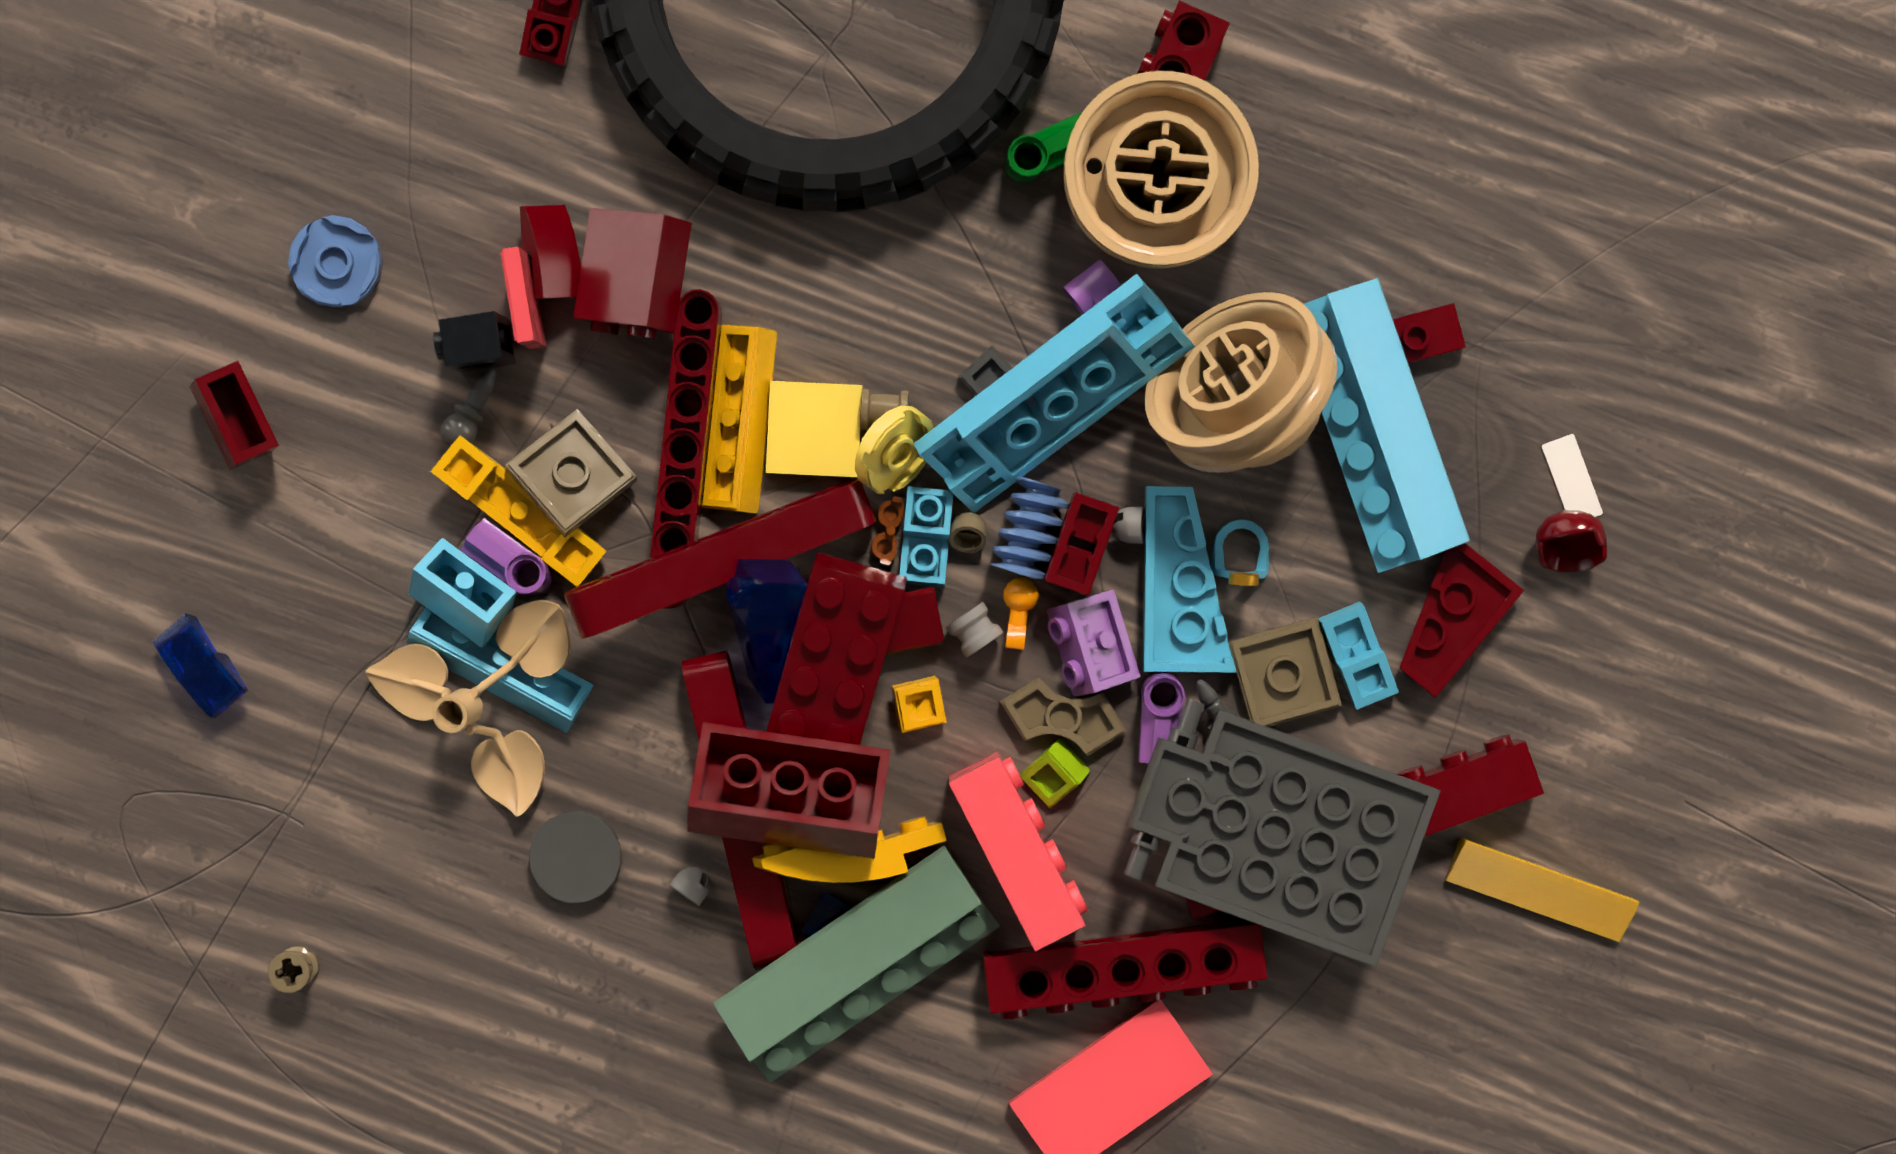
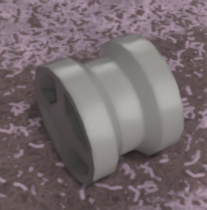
(974, 629)

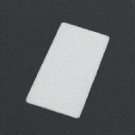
(1571, 475)

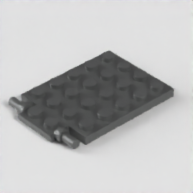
(1280, 832)

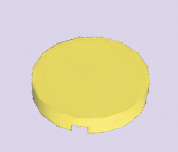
(888, 450)

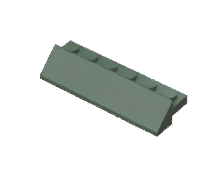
(856, 964)

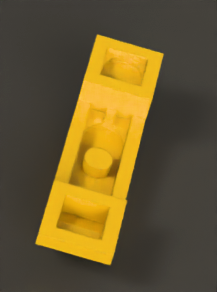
(497, 494)

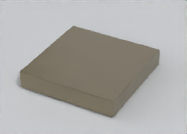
(571, 473)
(1285, 673)

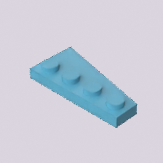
(1180, 596)

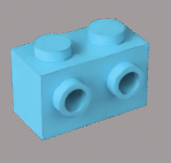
(461, 592)

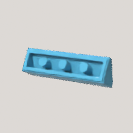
(550, 698)

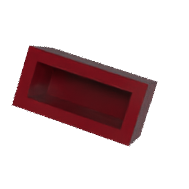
(233, 415)

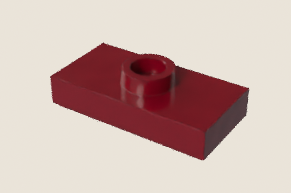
(1430, 333)

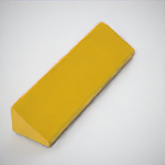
(739, 419)
(1541, 890)

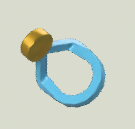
(1217, 557)

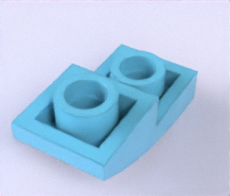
(926, 536)

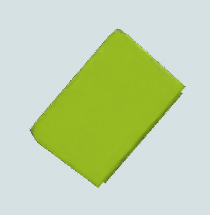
(1055, 773)

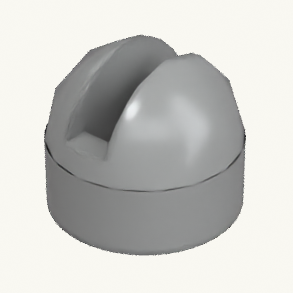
(1130, 525)
(692, 884)

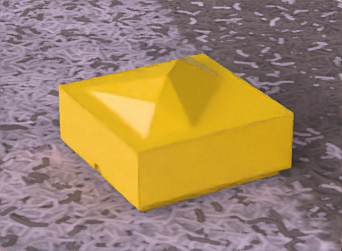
(918, 704)

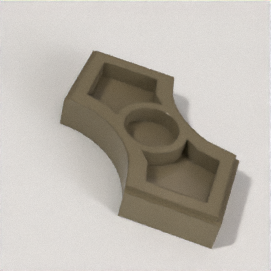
(1041, 711)

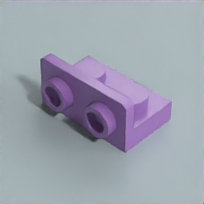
(1092, 643)

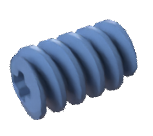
(1030, 528)

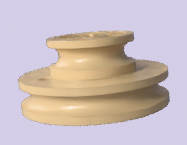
(1172, 116)
(1246, 386)

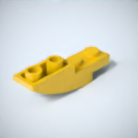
(838, 868)

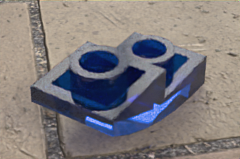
(198, 666)

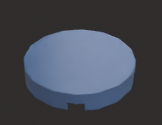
(335, 262)

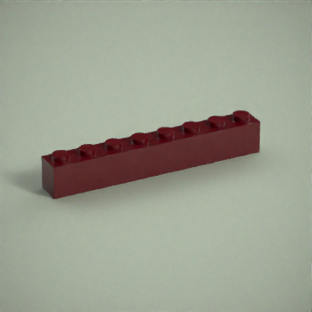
(1468, 787)

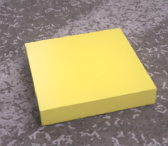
(813, 428)

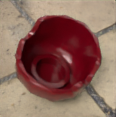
(1571, 541)

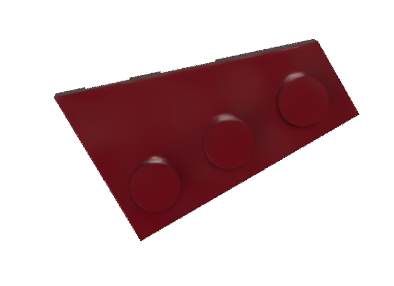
(1456, 617)

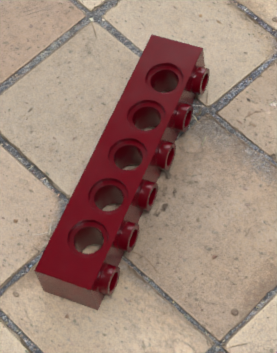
(1239, 937)

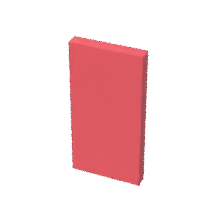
(1112, 1084)

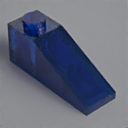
(765, 610)

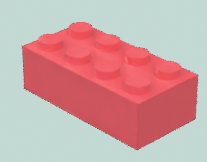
(1017, 851)

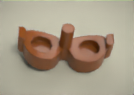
(885, 543)

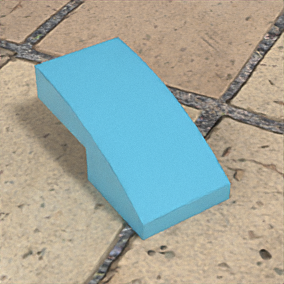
(1358, 655)

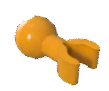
(1020, 597)

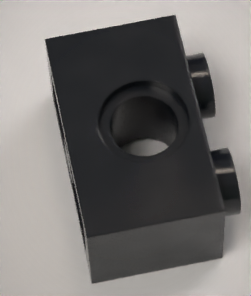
(474, 342)

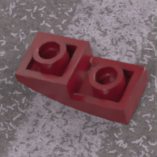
(550, 30)
(554, 250)

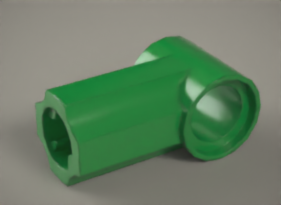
(1049, 146)

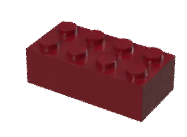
(837, 651)
(788, 790)

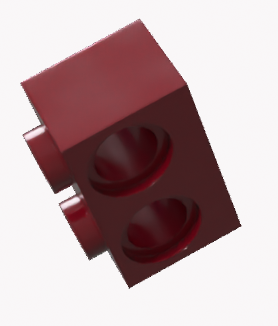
(1187, 59)
(1081, 543)

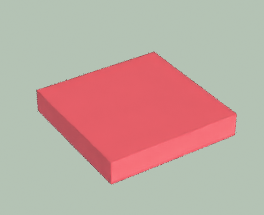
(524, 309)

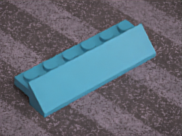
(1054, 394)
(1385, 433)

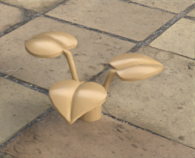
(414, 679)

